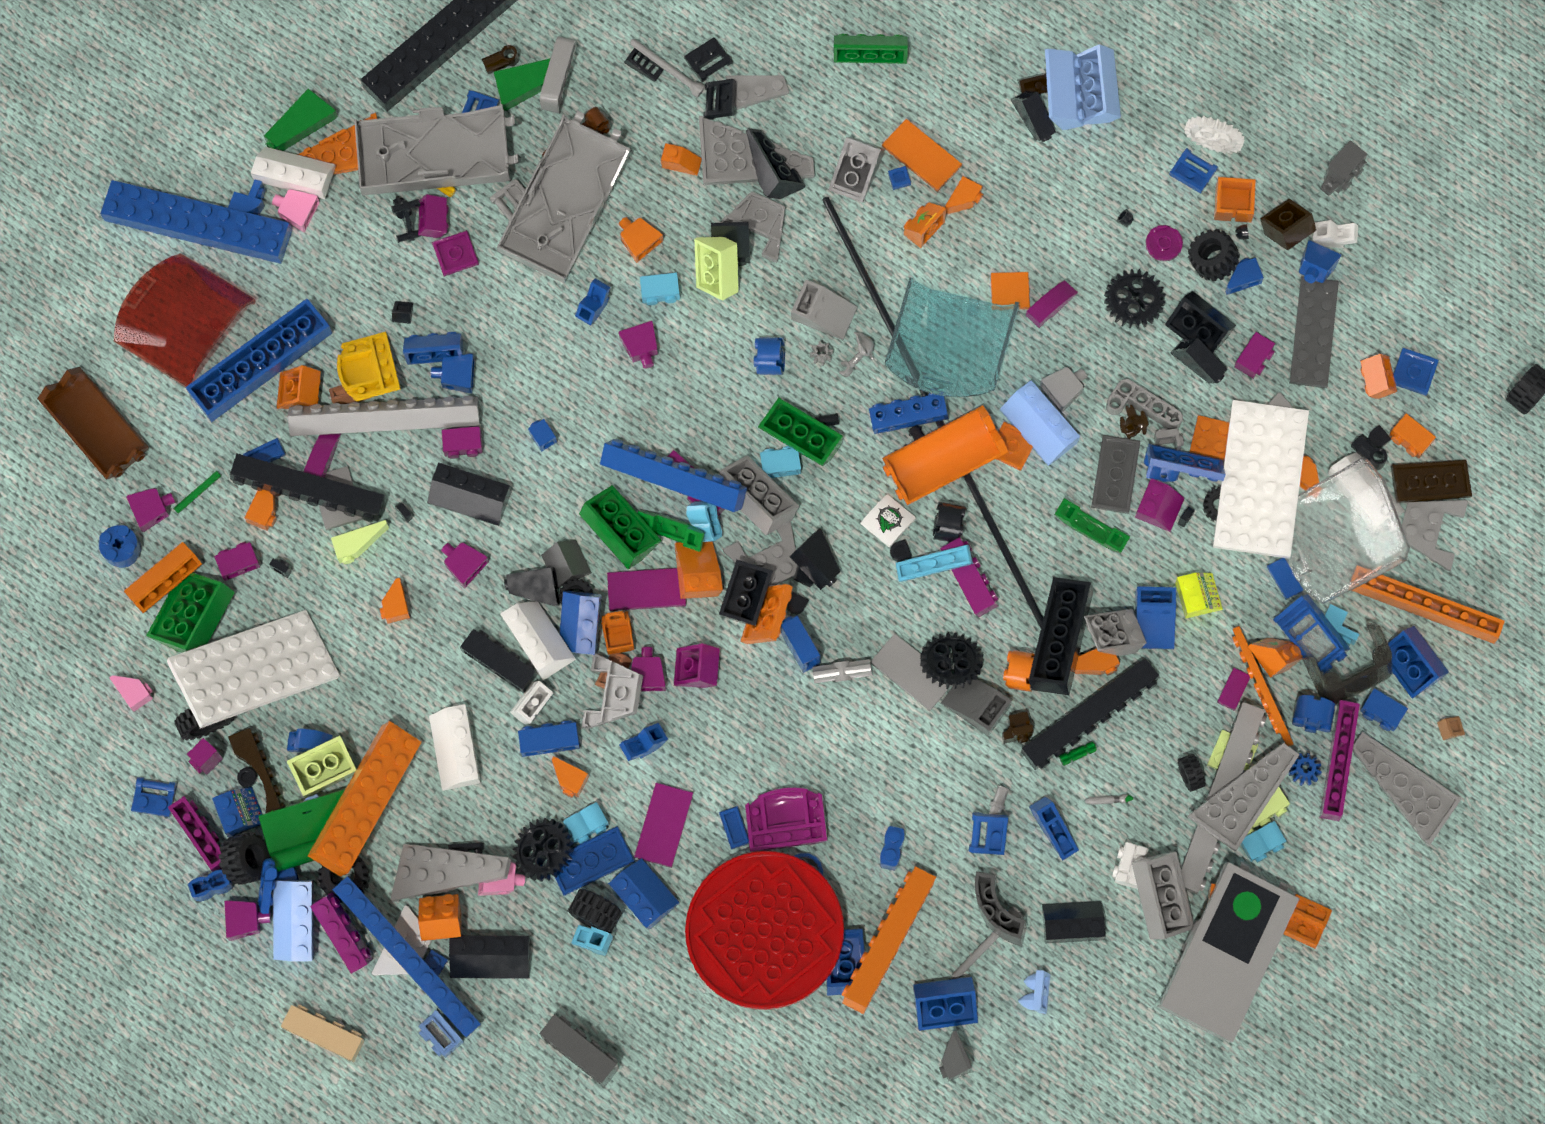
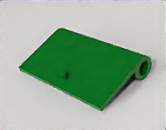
(292, 834)

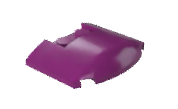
(785, 819)

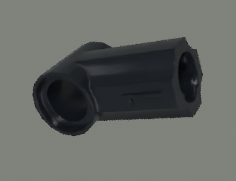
(1368, 450)

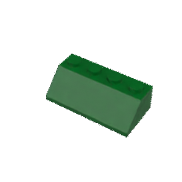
(870, 49)
(801, 432)
(619, 526)

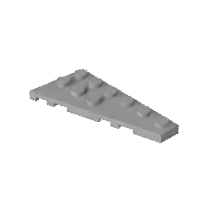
(1415, 794)
(1239, 804)
(439, 870)

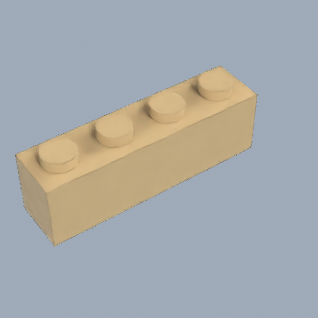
(322, 1033)

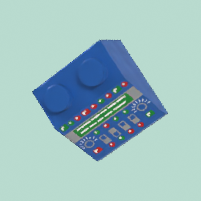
(237, 811)

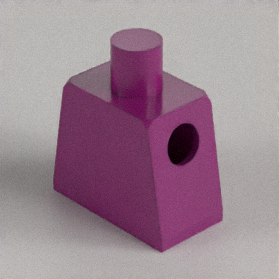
(640, 343)
(149, 507)
(464, 562)
(651, 670)
(243, 919)

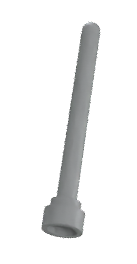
(695, 87)
(982, 948)

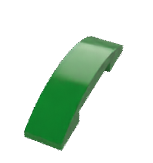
(1090, 527)
(674, 529)

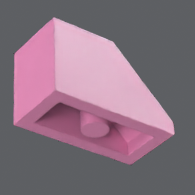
(132, 691)

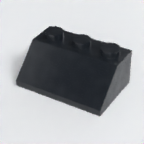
(1200, 320)
(745, 593)
(1073, 922)

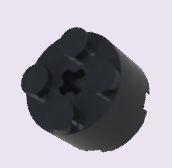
(948, 522)

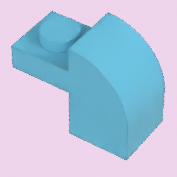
(1336, 617)
(592, 939)

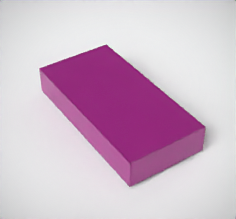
(1233, 689)

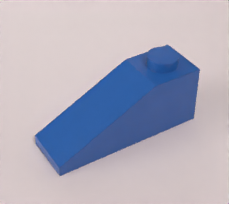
(1054, 827)

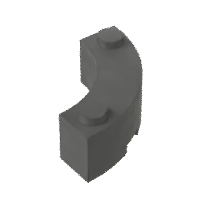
(998, 919)

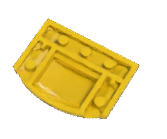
(367, 367)

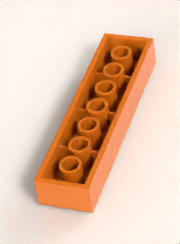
(364, 799)

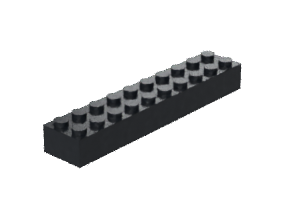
(430, 48)

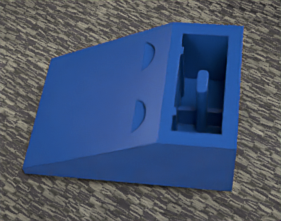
(1156, 616)

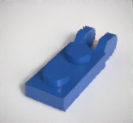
(267, 884)

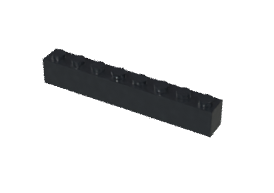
(306, 487)
(1090, 714)

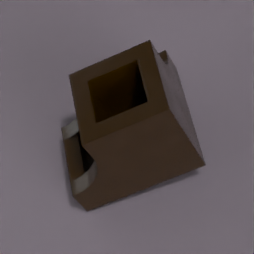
(1019, 728)

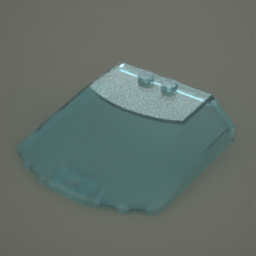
(949, 342)

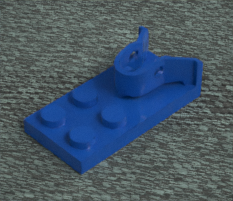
(1172, 462)

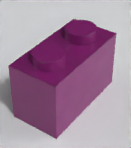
(433, 216)
(1254, 355)
(462, 442)
(237, 561)
(204, 757)

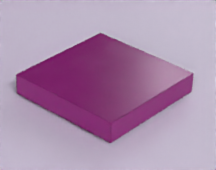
(455, 253)

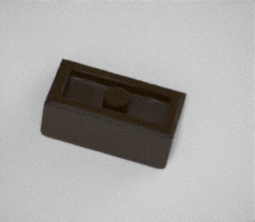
(1034, 83)

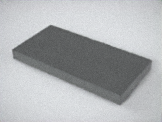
(1115, 474)

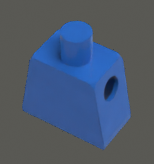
(1318, 262)
(456, 373)

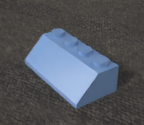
(1099, 85)
(1064, 88)
(1040, 423)
(293, 920)

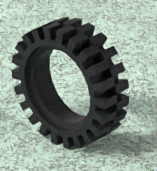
(189, 728)

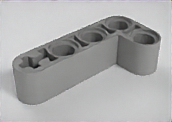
(552, 90)
(1151, 402)

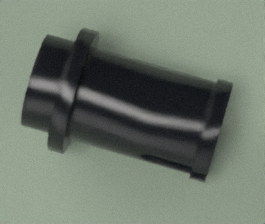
(828, 420)
(916, 432)

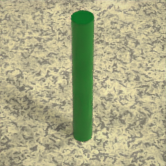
(198, 491)

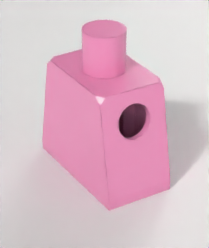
(296, 208)
(504, 886)

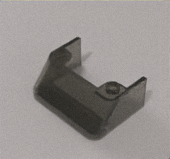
(1335, 689)

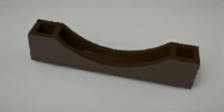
(246, 749)

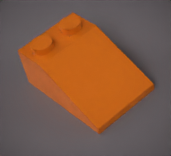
(698, 571)

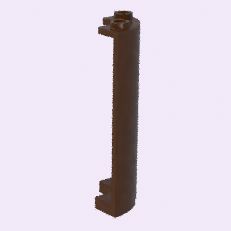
(93, 423)

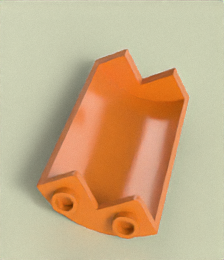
(944, 455)

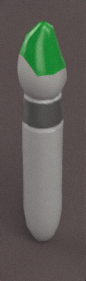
(1109, 799)

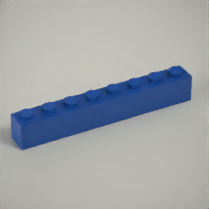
(673, 475)

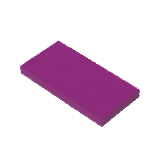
(644, 589)
(663, 825)

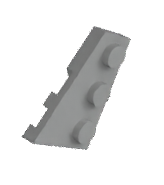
(757, 88)

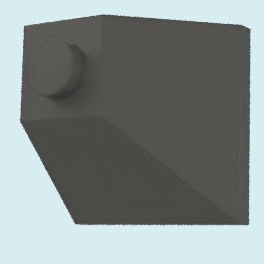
(955, 1060)

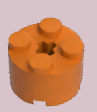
(1018, 670)

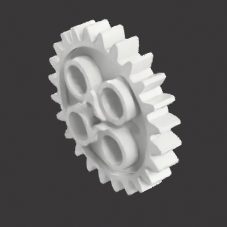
(1214, 134)

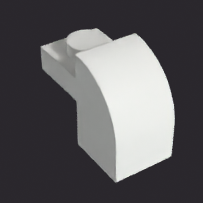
(1333, 235)

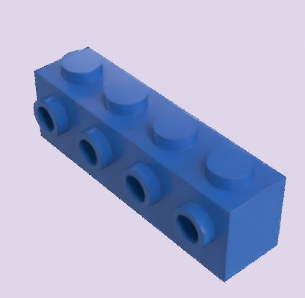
(908, 413)

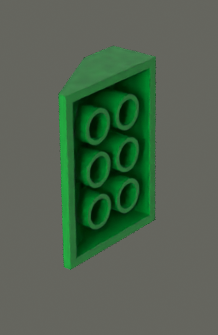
(190, 613)

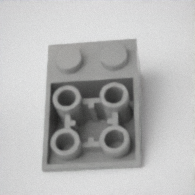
(823, 310)
(1116, 632)

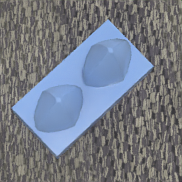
(1039, 999)

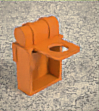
(617, 632)

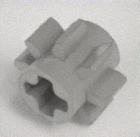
(820, 348)

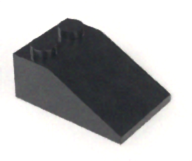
(738, 233)

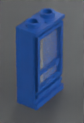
(1312, 633)

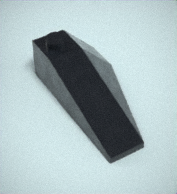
(772, 172)

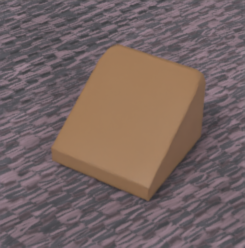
(1450, 728)

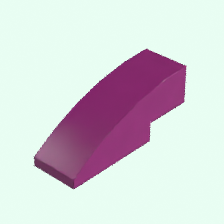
(1050, 303)
(322, 454)

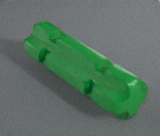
(1077, 753)

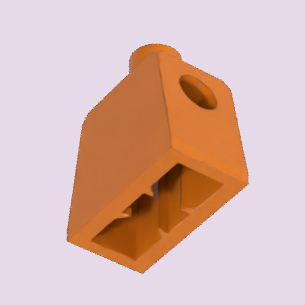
(639, 237)

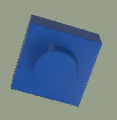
(899, 178)
(436, 962)

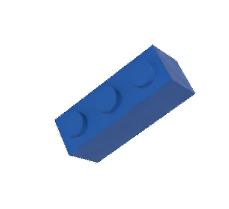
(548, 738)

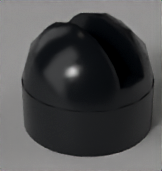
(1125, 218)
(1242, 232)

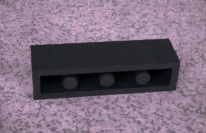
(498, 660)

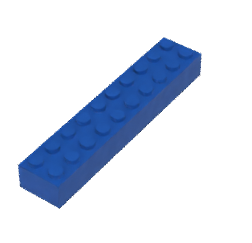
(196, 221)

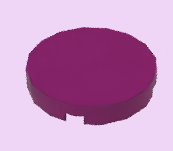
(1164, 243)

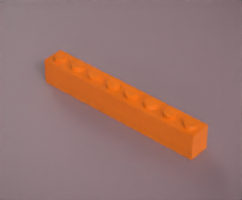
(1433, 607)
(887, 943)

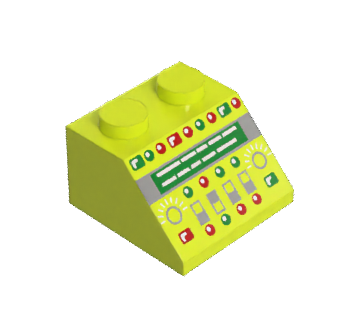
(1198, 594)

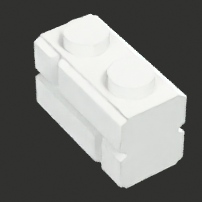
(531, 702)
(1124, 872)

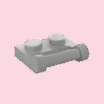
(513, 192)

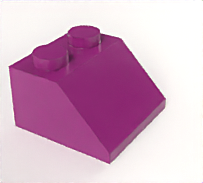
(1160, 505)
(696, 666)

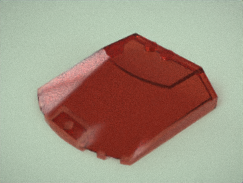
(177, 316)

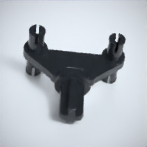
(403, 210)

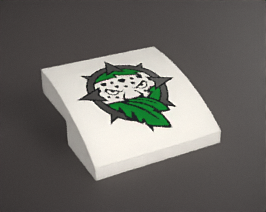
(888, 520)

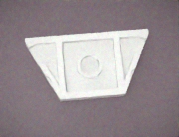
(408, 928)

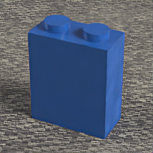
(800, 643)

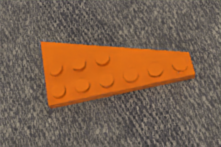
(337, 150)
(1261, 687)

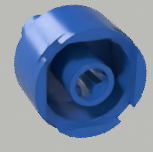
(770, 356)
(110, 542)
(1313, 714)

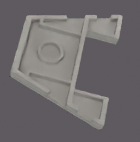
(764, 219)
(1423, 524)
(772, 558)
(620, 693)

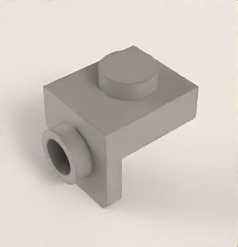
(1167, 436)

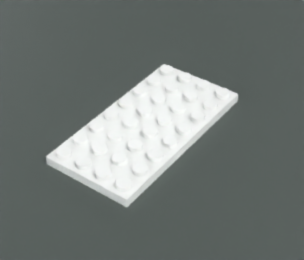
(1261, 479)
(252, 668)

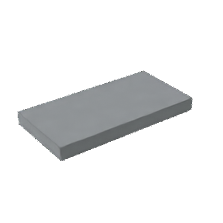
(902, 666)

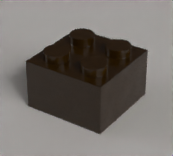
(1288, 224)

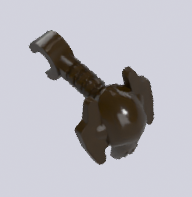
(1134, 423)

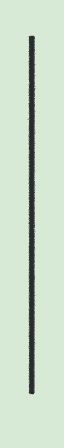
(968, 479)

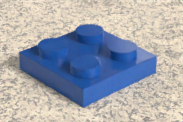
(1414, 371)

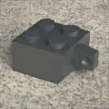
(1343, 168)

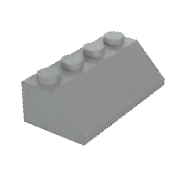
(1163, 895)

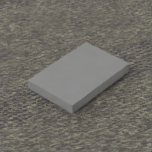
(338, 518)

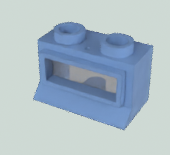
(440, 1034)

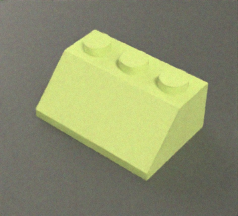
(716, 266)
(322, 767)

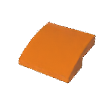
(1307, 922)

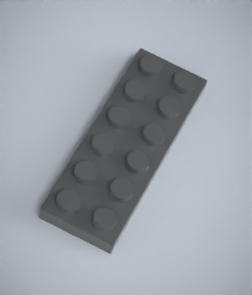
(1314, 333)

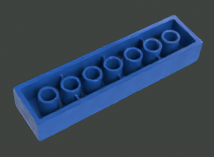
(259, 360)

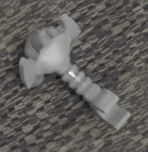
(865, 348)

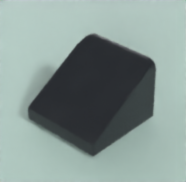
(402, 312)

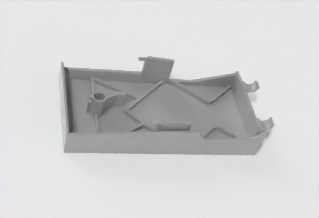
(433, 150)

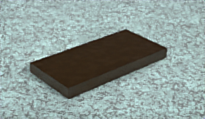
(1431, 481)

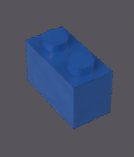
(1383, 710)

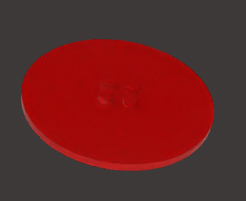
(764, 930)

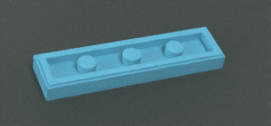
(934, 563)

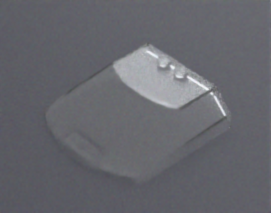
(1346, 532)

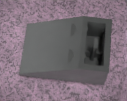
(978, 705)

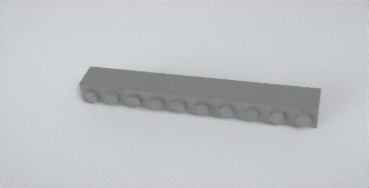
(383, 416)
(1231, 766)

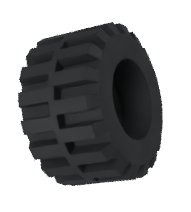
(1207, 244)
(1528, 390)
(243, 858)
(360, 880)
(594, 911)

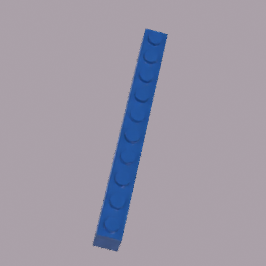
(406, 957)

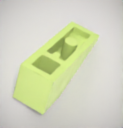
(354, 543)

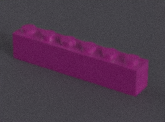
(1339, 760)

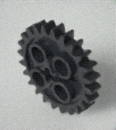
(1120, 307)
(969, 658)
(555, 857)

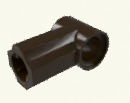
(498, 60)

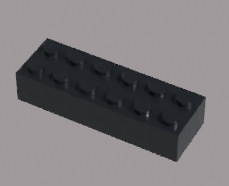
(1061, 636)

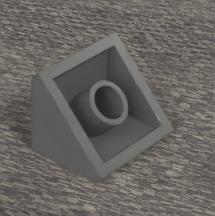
(567, 561)

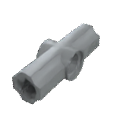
(842, 671)

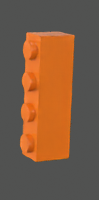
(162, 577)

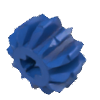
(1312, 768)

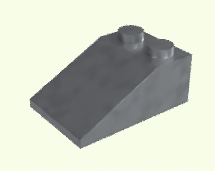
(856, 169)

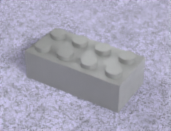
(764, 500)

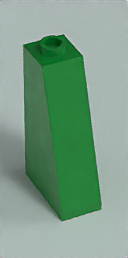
(520, 82)
(299, 121)

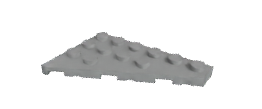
(729, 157)

